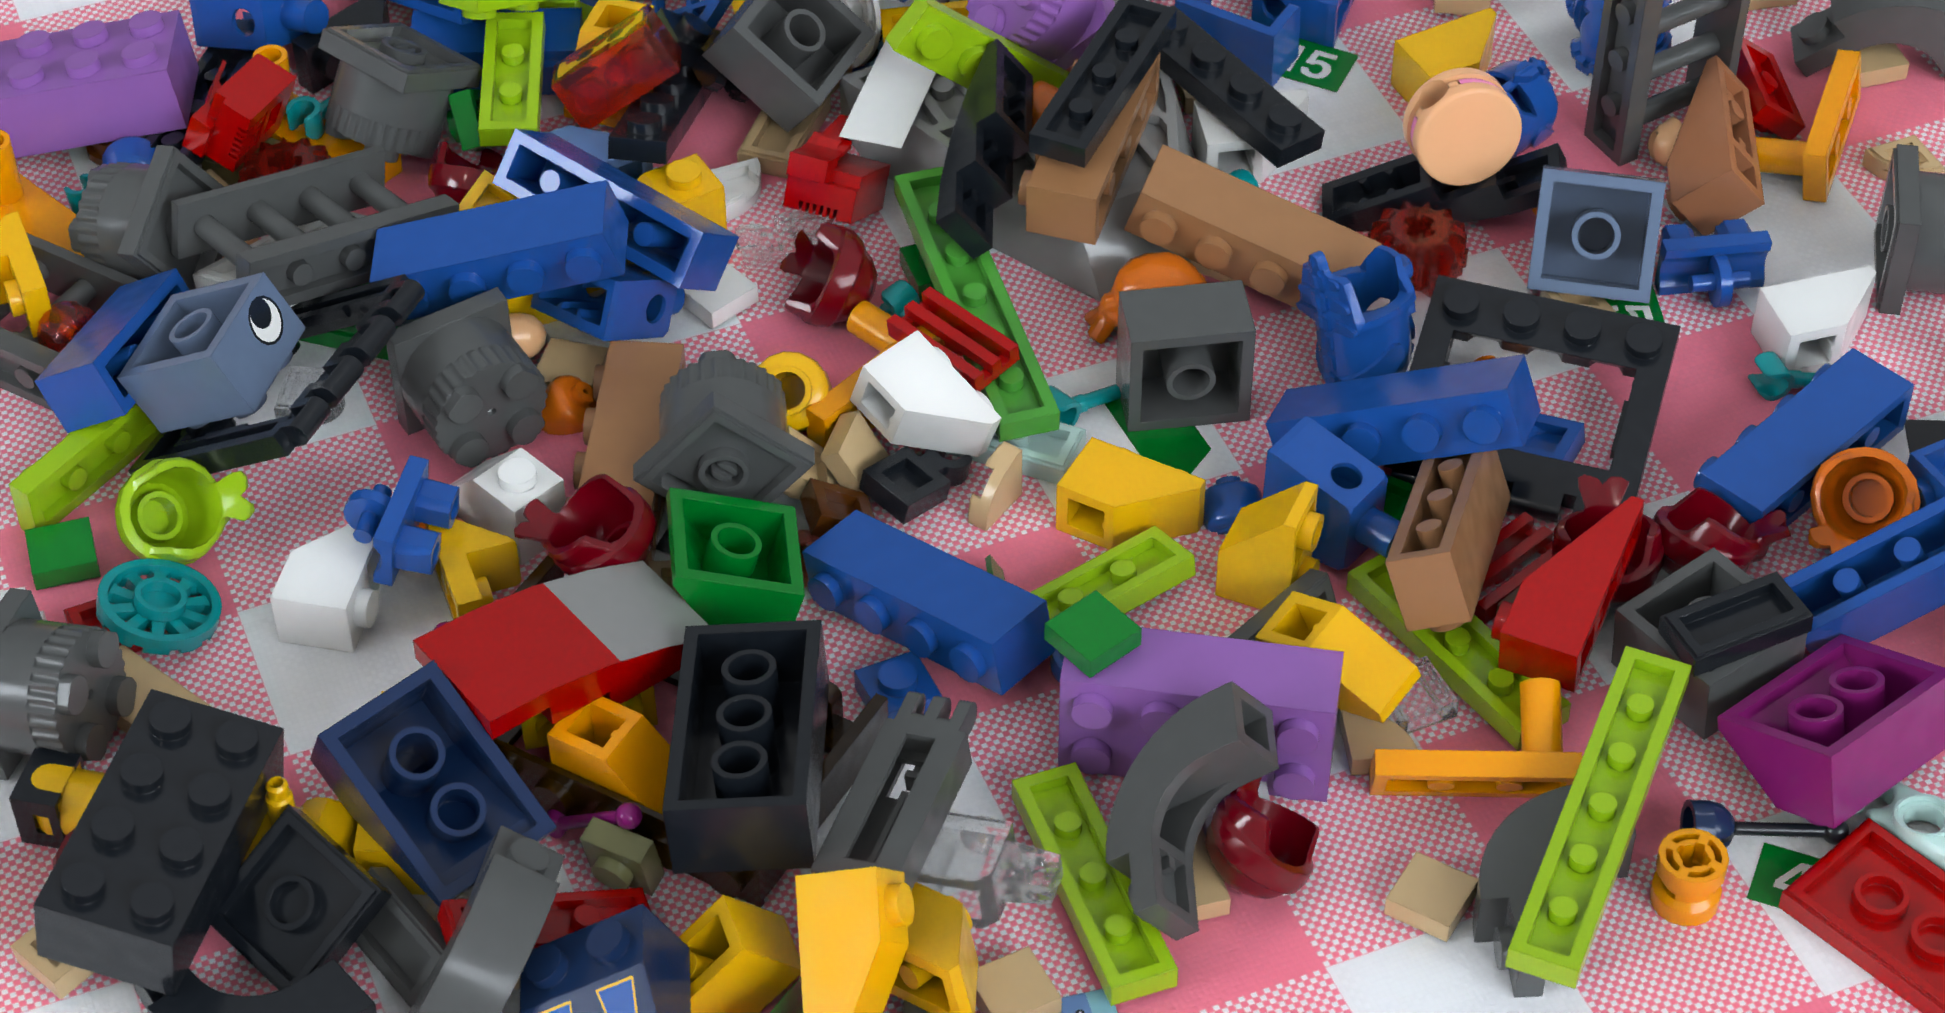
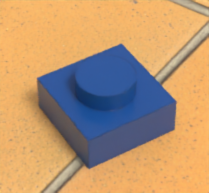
(894, 680)

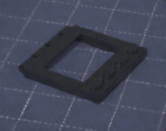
(376, 313)
(1580, 338)

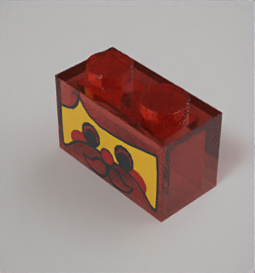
(616, 68)

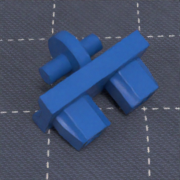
(1711, 262)
(395, 520)

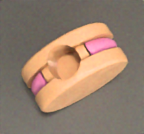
(1462, 126)

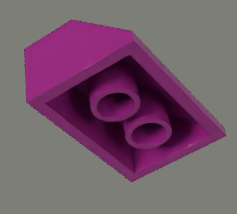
(1839, 728)

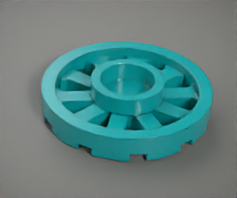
(158, 605)

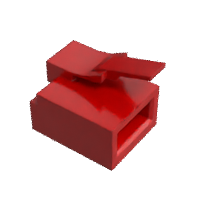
(240, 112)
(833, 181)

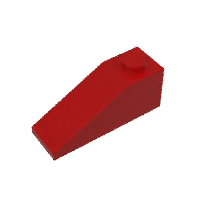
(1567, 600)

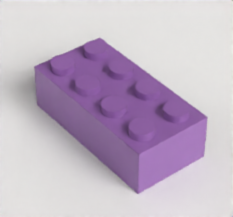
(96, 83)
(1121, 707)

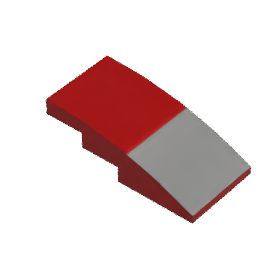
(562, 645)

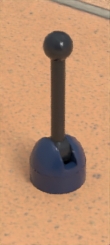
(1719, 822)

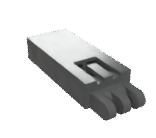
(902, 831)

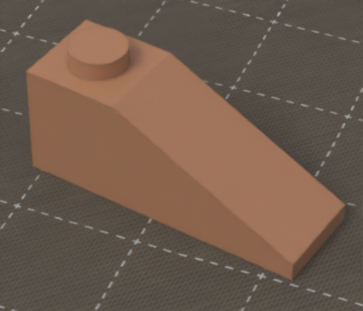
(1715, 155)

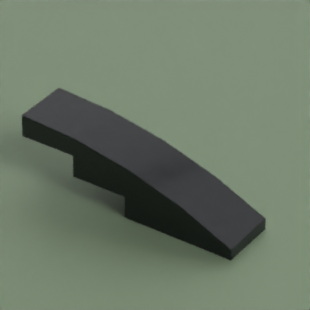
(982, 147)
(1362, 196)

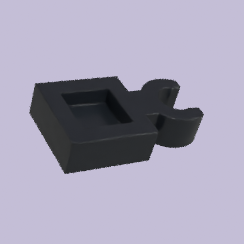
(913, 483)

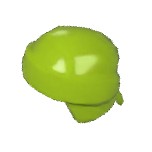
(178, 509)

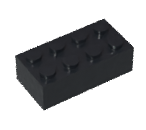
(747, 748)
(159, 843)

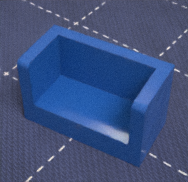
(1260, 47)

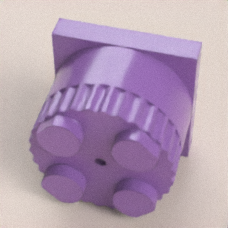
(1046, 27)

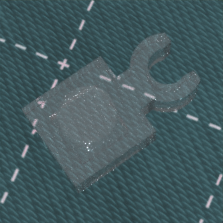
(764, 245)

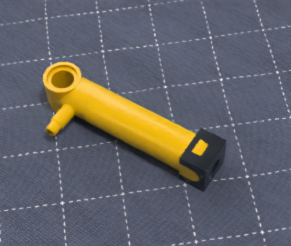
(58, 789)

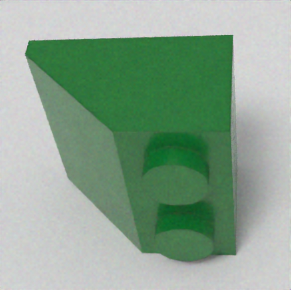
(735, 557)

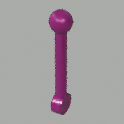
(626, 816)

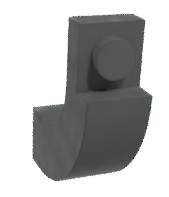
(1868, 23)
(1172, 790)
(1508, 876)
(495, 928)

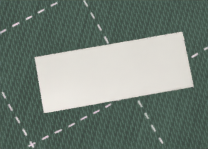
(888, 100)

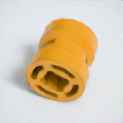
(1689, 877)

